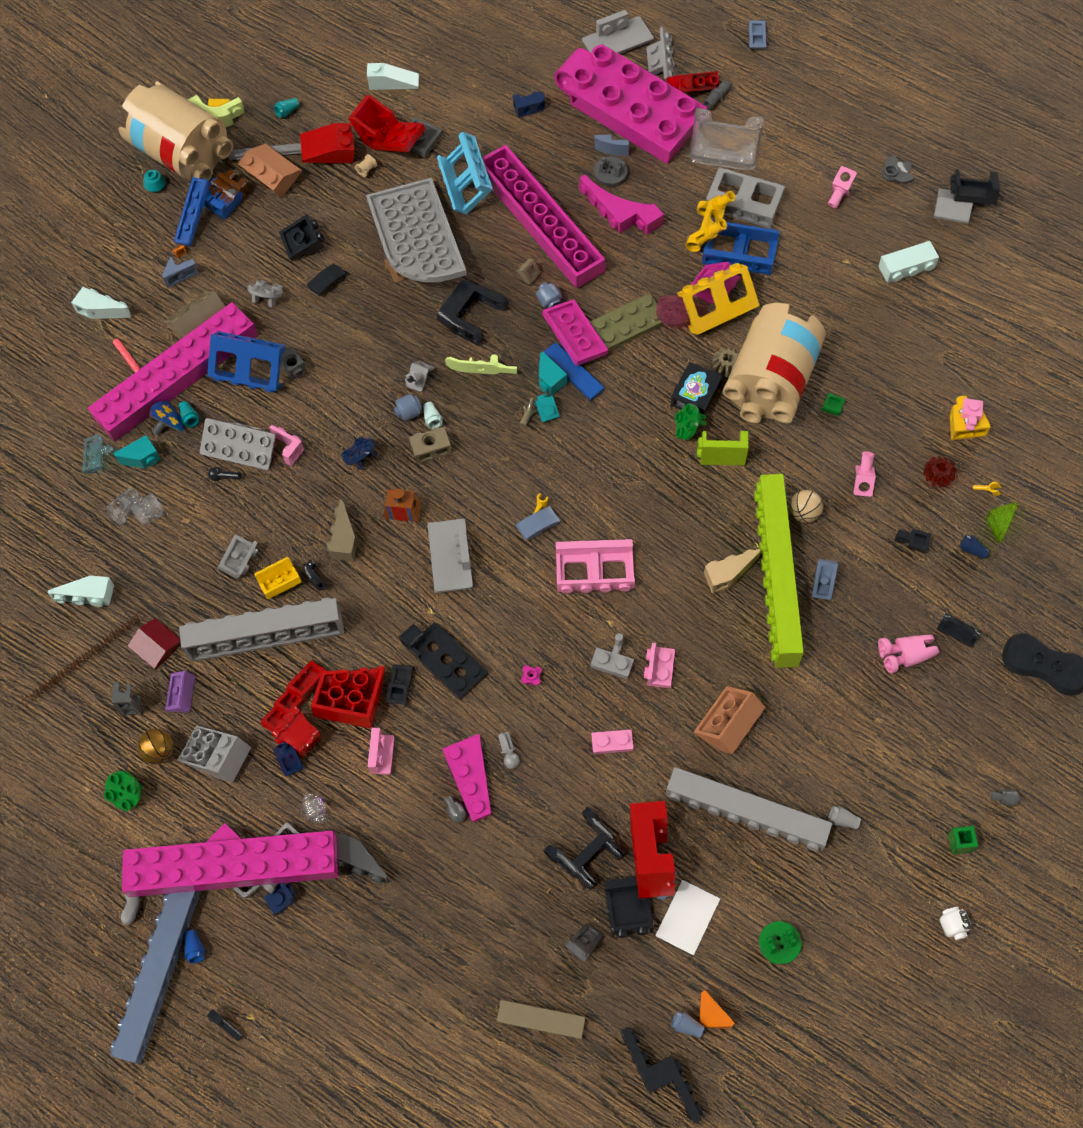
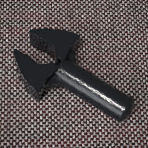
(225, 1025)

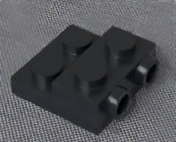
(302, 237)

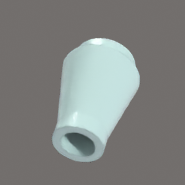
(432, 416)

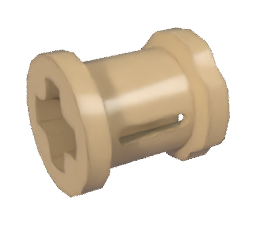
(366, 165)

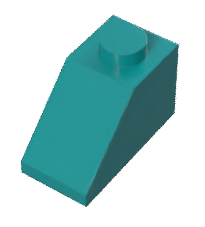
(551, 376)
(138, 454)

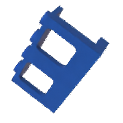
(742, 236)
(245, 349)

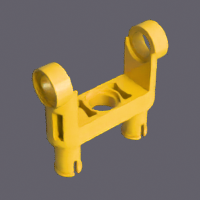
(709, 228)

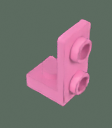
(294, 444)

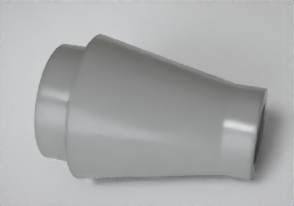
(842, 817)

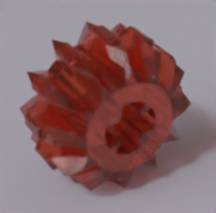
(946, 473)

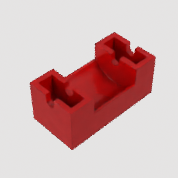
(653, 870)

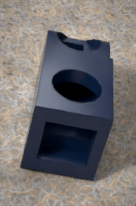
(528, 104)

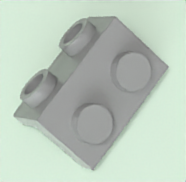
(237, 556)

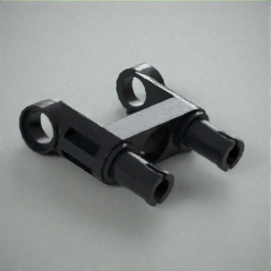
(577, 867)

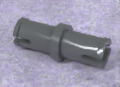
(716, 95)

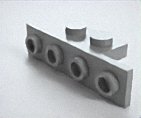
(660, 55)

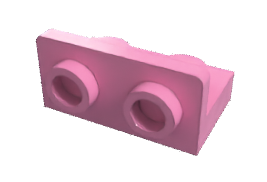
(660, 666)
(380, 752)

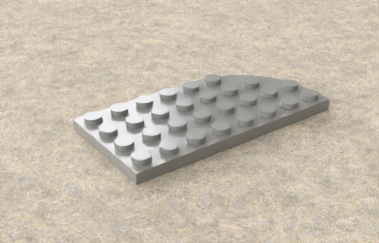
(416, 232)

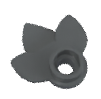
(897, 170)

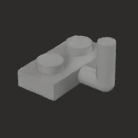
(611, 661)

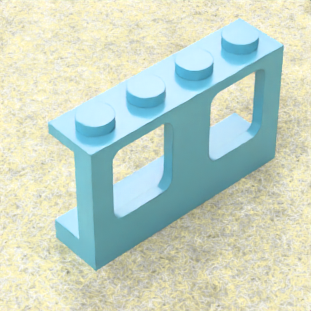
(475, 172)

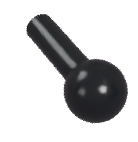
(216, 474)

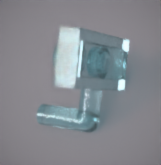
(93, 453)

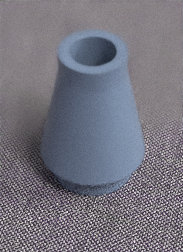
(686, 1024)

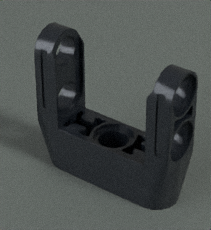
(460, 301)

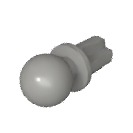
(511, 759)

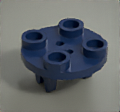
(360, 449)

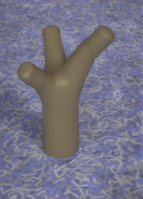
(528, 412)

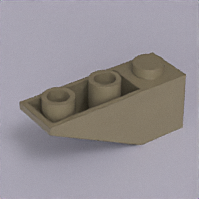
(343, 541)

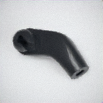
(313, 578)

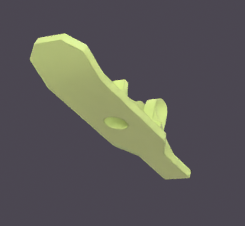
(483, 367)

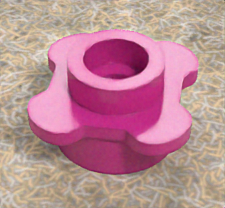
(526, 679)

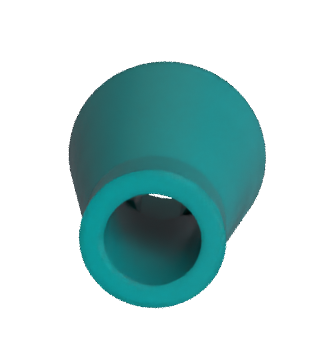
(285, 107)
(188, 414)

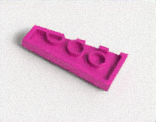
(468, 770)

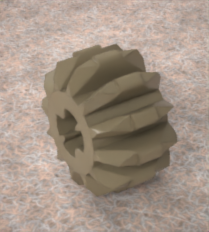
(724, 361)

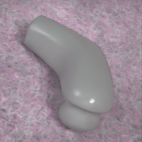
(130, 910)

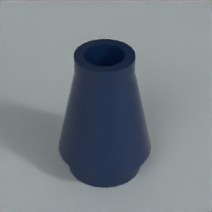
(973, 546)

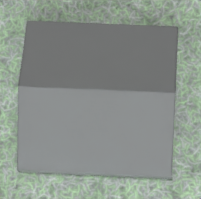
(951, 210)

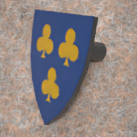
(166, 415)

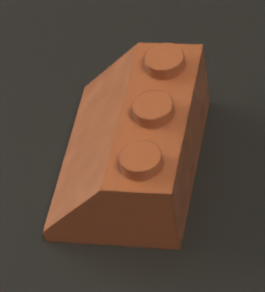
(270, 168)
(730, 719)

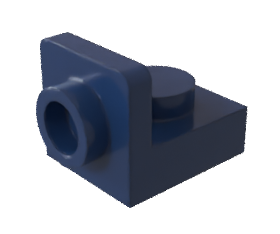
(287, 758)
(280, 898)

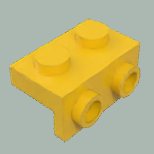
(277, 578)

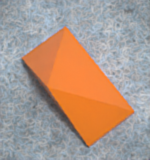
(712, 1014)

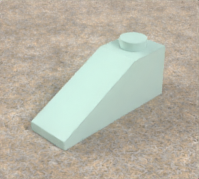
(385, 77)

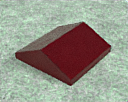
(154, 643)

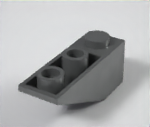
(354, 855)

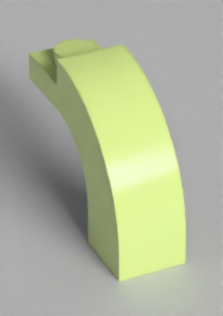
(225, 112)

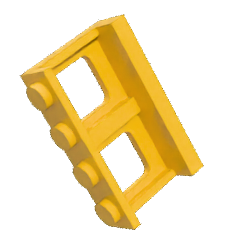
(724, 308)

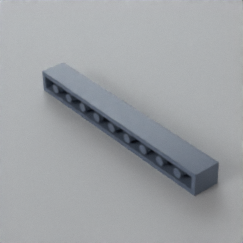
(154, 977)

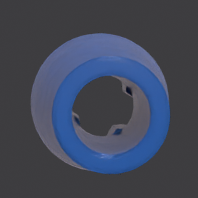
(193, 947)

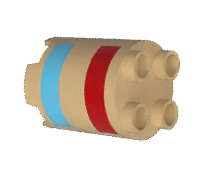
(175, 131)
(774, 364)

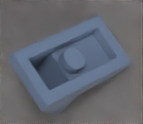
(176, 274)
(824, 579)

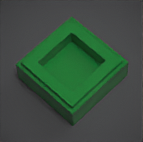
(833, 404)

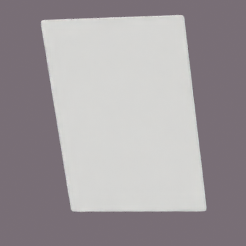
(687, 917)

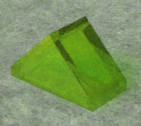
(999, 519)

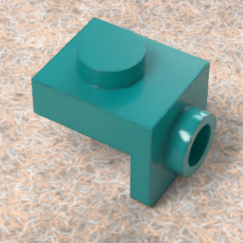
(546, 407)

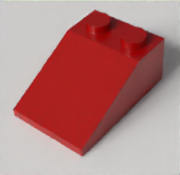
(328, 144)

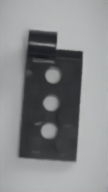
(418, 643)

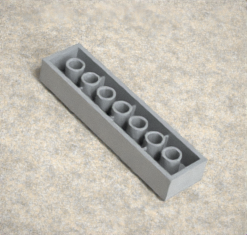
(261, 629)

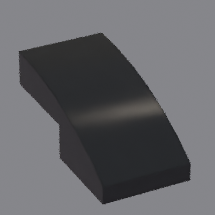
(325, 279)
(399, 685)

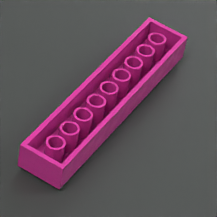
(543, 218)
(167, 374)
(229, 864)

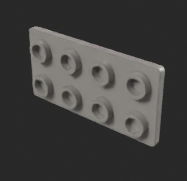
(619, 33)
(237, 443)
(450, 555)

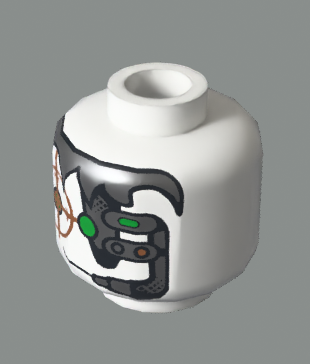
(955, 923)

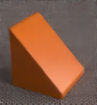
(179, 251)

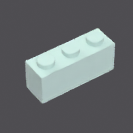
(908, 262)

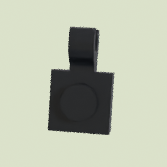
(916, 540)

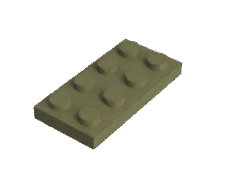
(627, 322)

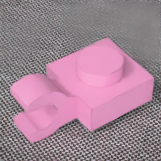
(972, 411)

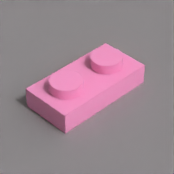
(612, 741)

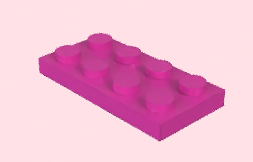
(575, 332)

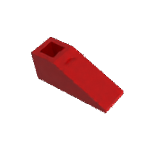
(695, 82)

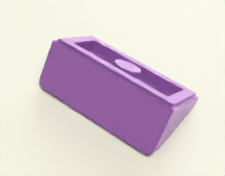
(180, 692)

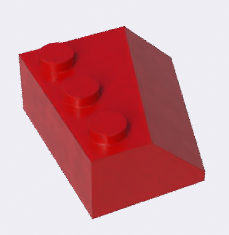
(349, 696)

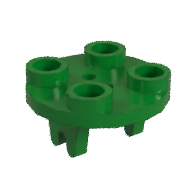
(688, 421)
(122, 790)
(770, 945)

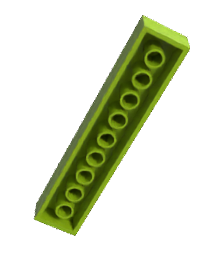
(779, 571)

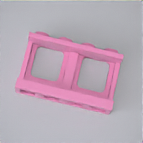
(594, 555)

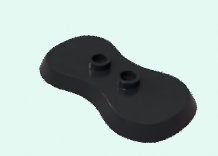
(1030, 657)

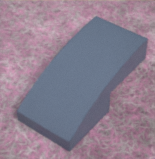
(757, 34)
(614, 147)
(537, 522)

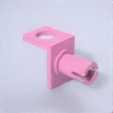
(840, 187)
(865, 473)

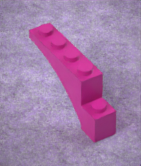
(621, 212)

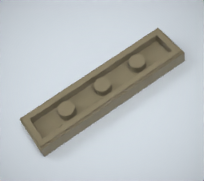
(541, 1019)

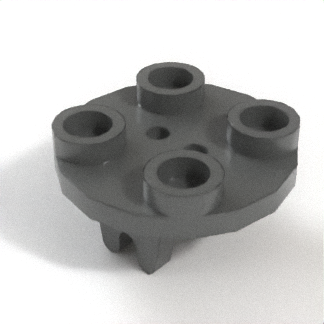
(603, 168)

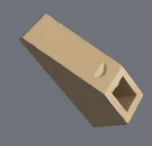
(726, 572)

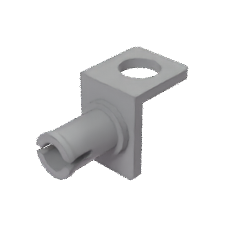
(418, 375)

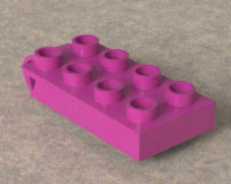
(628, 100)

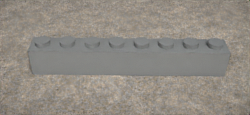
(748, 809)

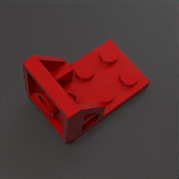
(381, 128)

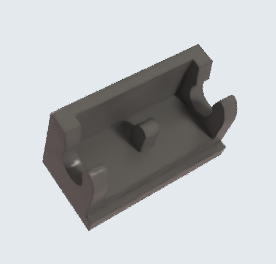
(124, 701)

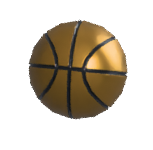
(155, 746)

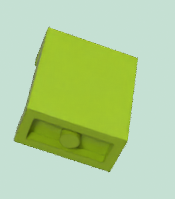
(723, 452)

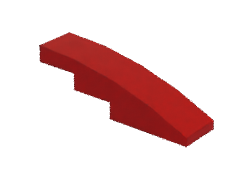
(296, 694)

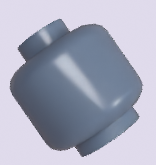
(549, 295)
(407, 407)

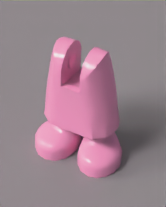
(911, 649)

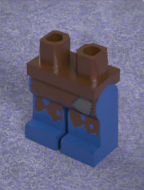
(225, 193)

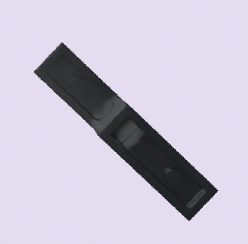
(661, 1075)

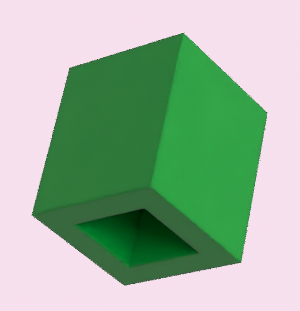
(962, 840)

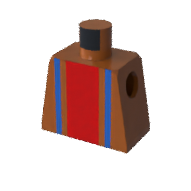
(402, 506)

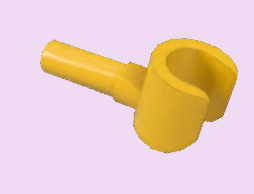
(990, 487)
(540, 504)

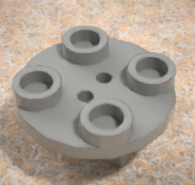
(261, 289)

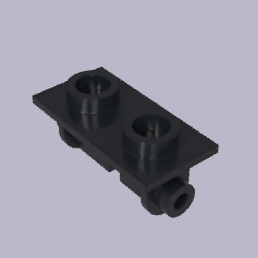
(958, 630)

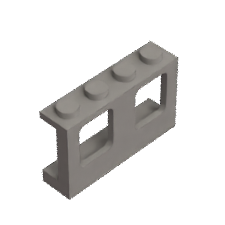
(743, 207)

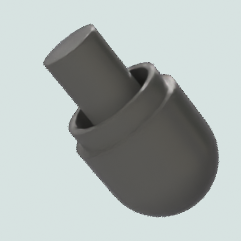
(1006, 797)
(455, 810)

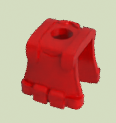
(297, 732)

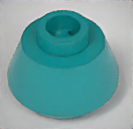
(154, 181)

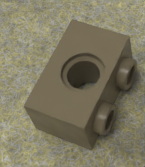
(424, 452)

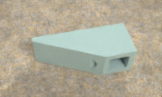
(96, 306)
(88, 590)

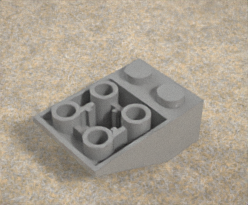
(214, 753)

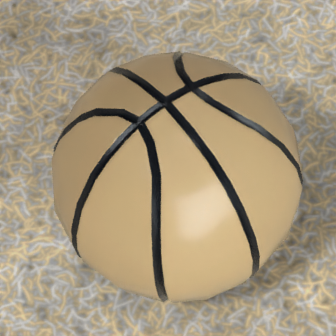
(806, 506)

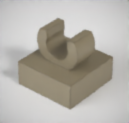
(529, 271)

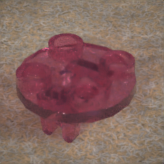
(672, 310)

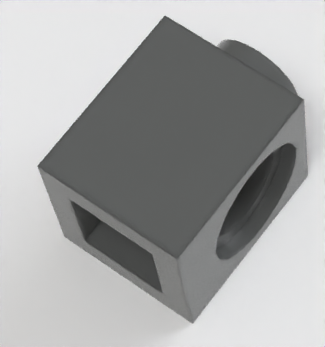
(290, 358)

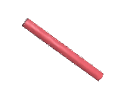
(126, 355)

